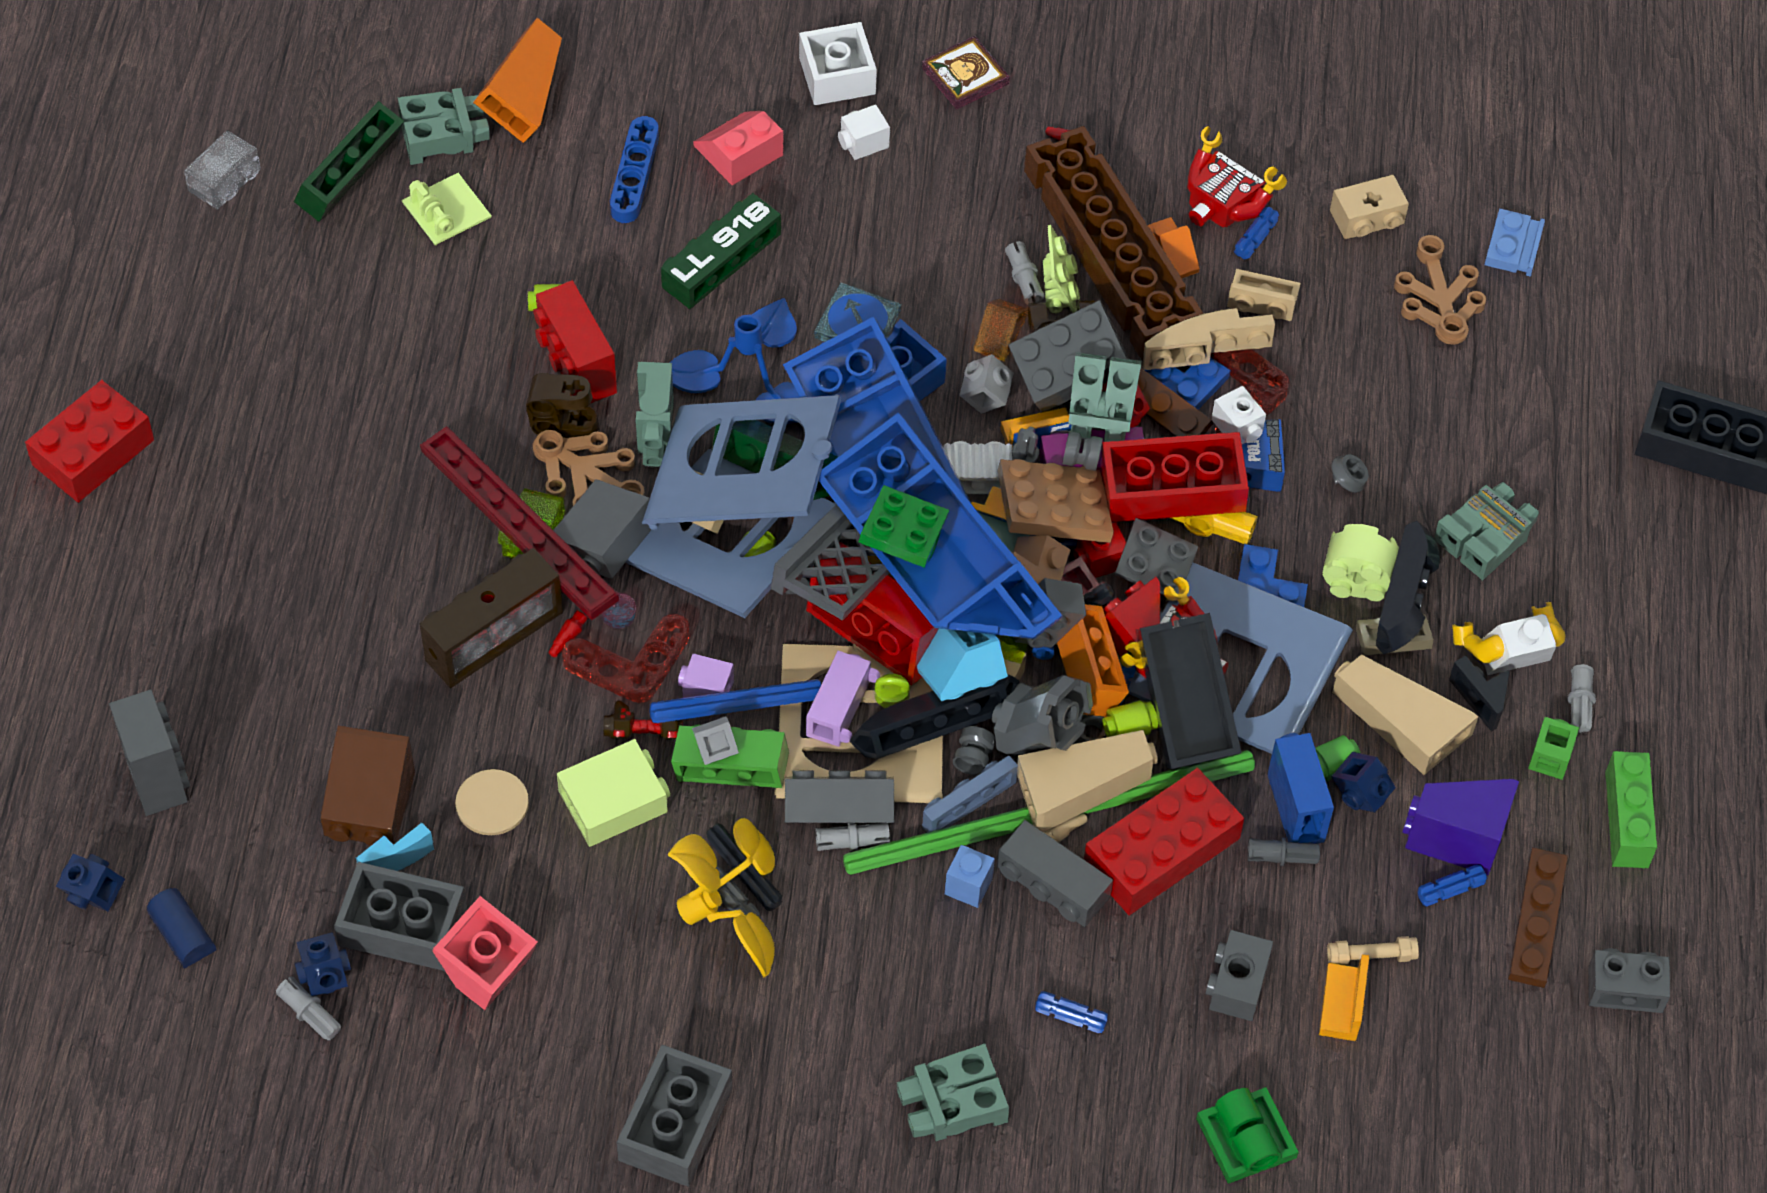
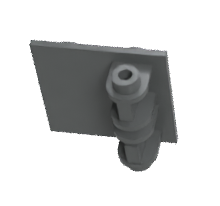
(1153, 554)

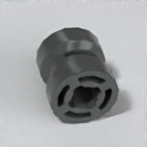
(1090, 452)
(974, 750)

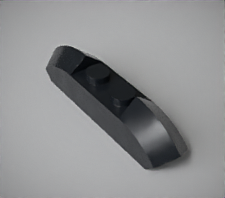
(1402, 607)
(927, 718)

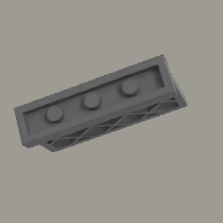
(823, 543)

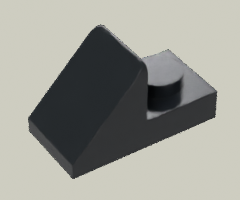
(1483, 696)

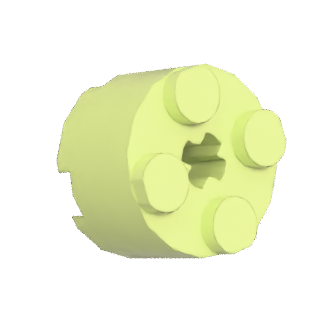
(1360, 562)

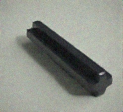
(755, 882)

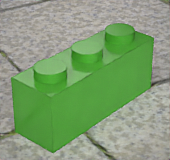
(759, 762)
(1631, 809)

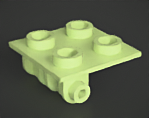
(445, 207)
(1059, 273)

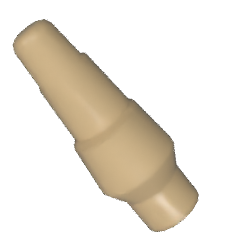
(1062, 831)

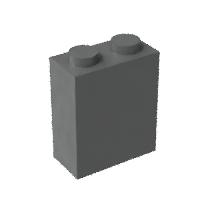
(605, 526)

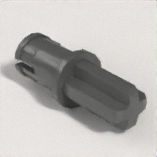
(1026, 445)
(1281, 851)

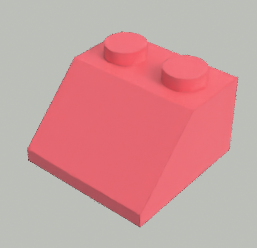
(742, 145)
(484, 952)

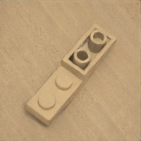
(1208, 333)

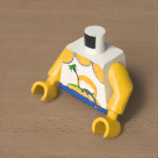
(1514, 642)

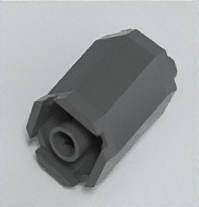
(1042, 716)

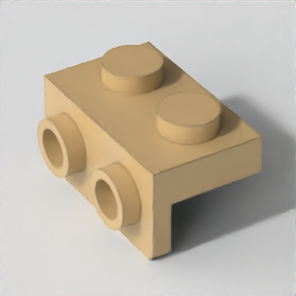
(1263, 294)

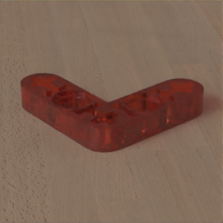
(1254, 382)
(630, 671)

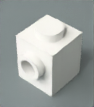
(864, 132)
(1239, 413)

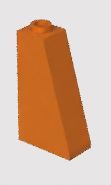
(522, 82)

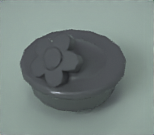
(1350, 472)

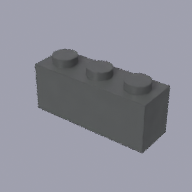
(839, 797)
(1054, 874)

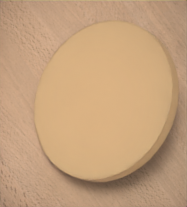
(492, 802)

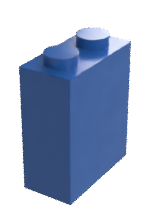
(1300, 789)

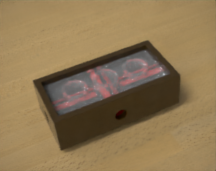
(491, 617)

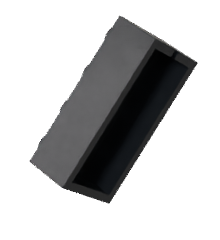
(1188, 691)

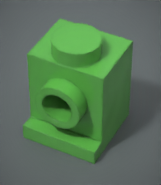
(1553, 747)

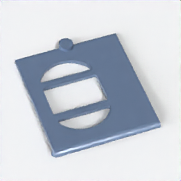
(786, 492)
(713, 574)
(1297, 634)

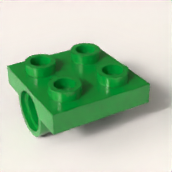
(904, 526)
(1246, 1133)

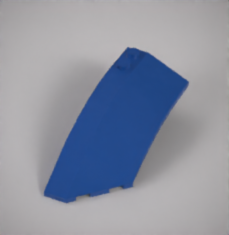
(871, 389)
(972, 574)

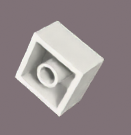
(837, 63)

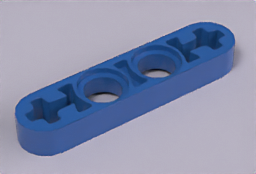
(635, 169)

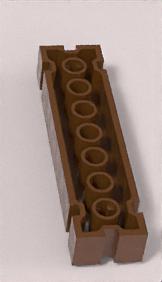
(1109, 236)

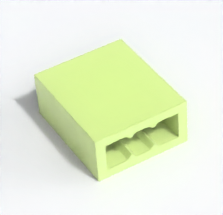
(613, 792)

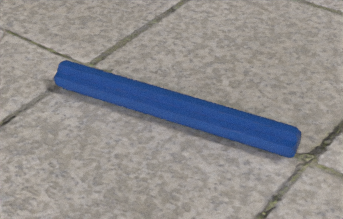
(734, 701)

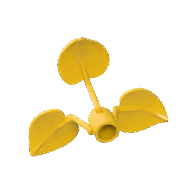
(703, 902)

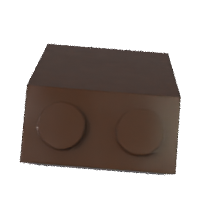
(367, 786)

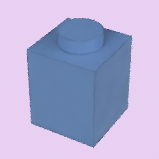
(969, 876)

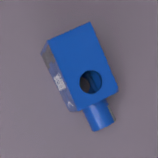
(1265, 458)

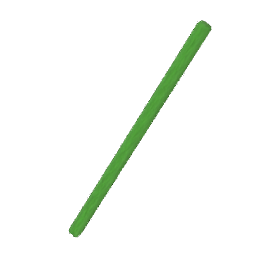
(1009, 822)

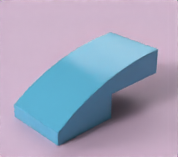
(401, 854)

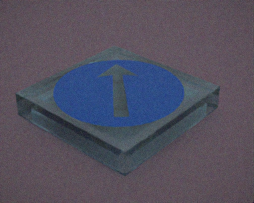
(853, 306)

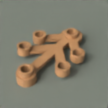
(1440, 295)
(582, 466)

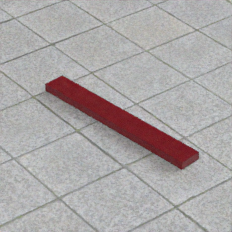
(518, 521)

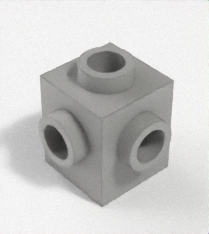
(986, 384)

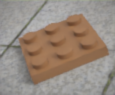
(1054, 500)

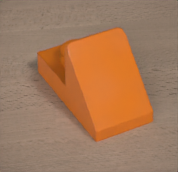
(1177, 245)

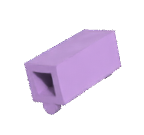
(839, 698)

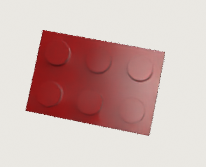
(575, 339)
(89, 441)

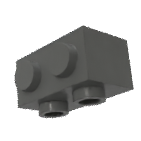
(1070, 603)
(1629, 980)

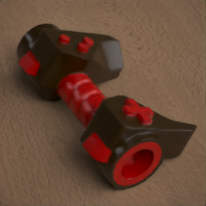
(623, 724)

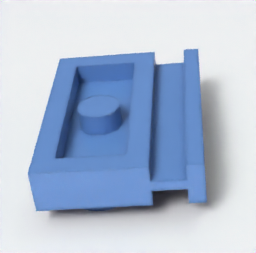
(1514, 242)

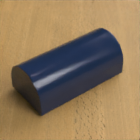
(180, 927)

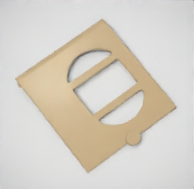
(915, 769)

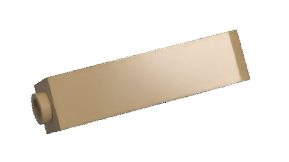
(1404, 713)
(1088, 773)

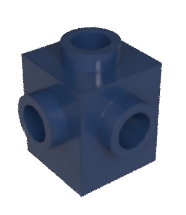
(1363, 782)
(90, 882)
(322, 964)

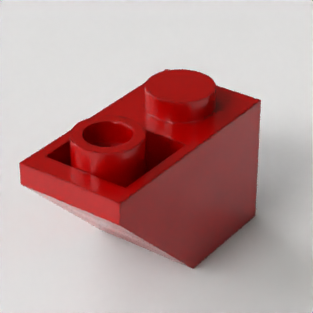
(1135, 612)

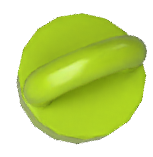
(891, 690)

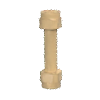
(1404, 949)

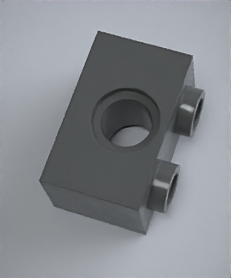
(1239, 995)

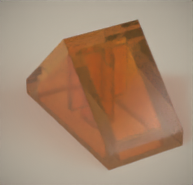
(999, 328)

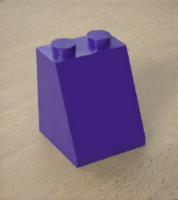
(1460, 821)

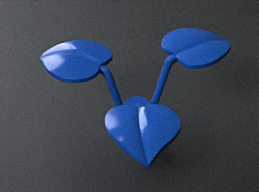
(771, 325)

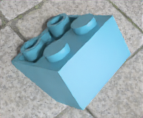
(961, 662)

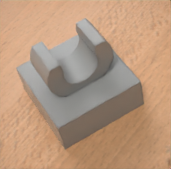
(715, 740)

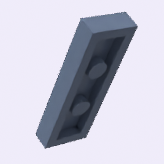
(970, 795)

